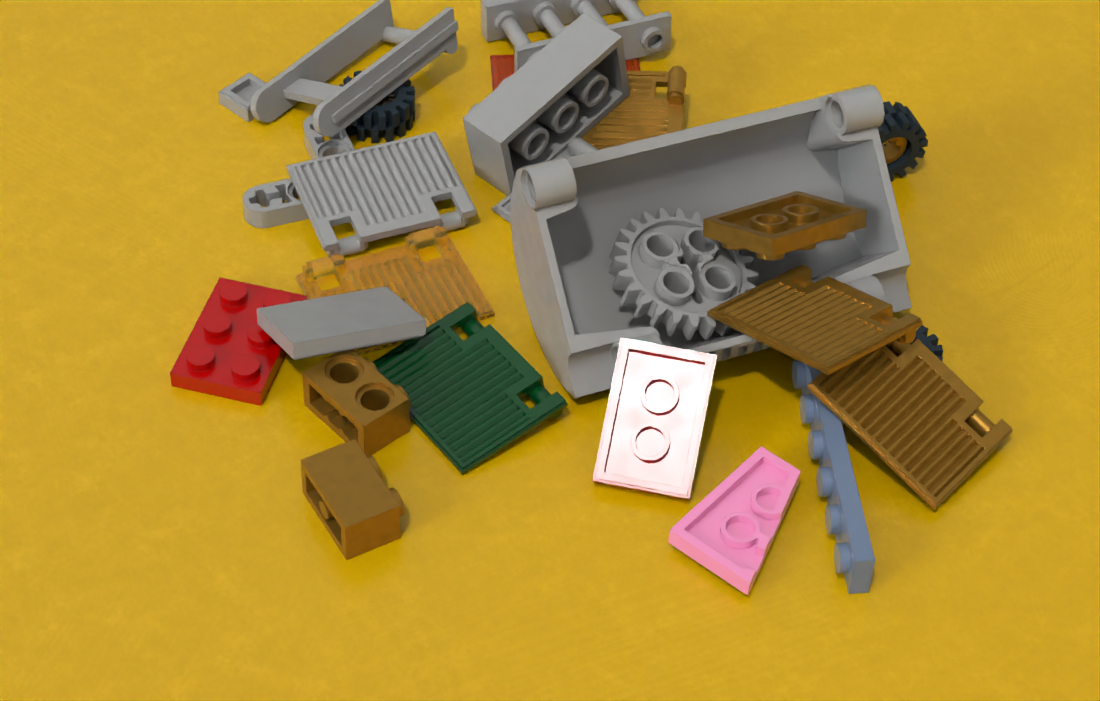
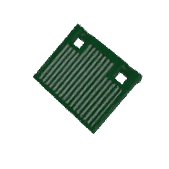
(468, 389)

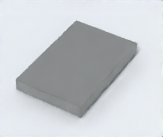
(340, 322)

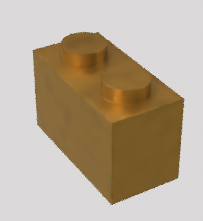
(352, 498)

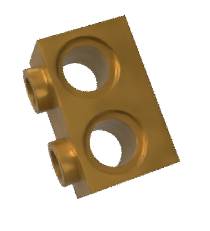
(357, 400)

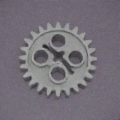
(677, 272)

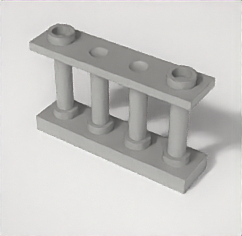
(514, 18)

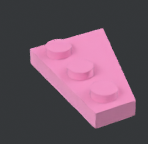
(739, 519)

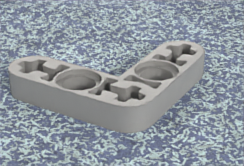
(272, 194)

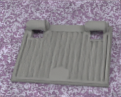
(380, 192)

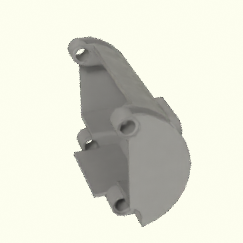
(576, 205)

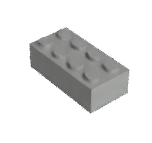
(547, 102)

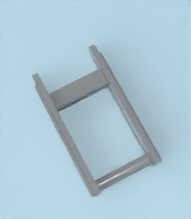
(343, 105)

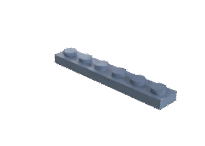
(837, 482)

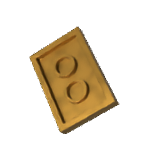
(784, 224)

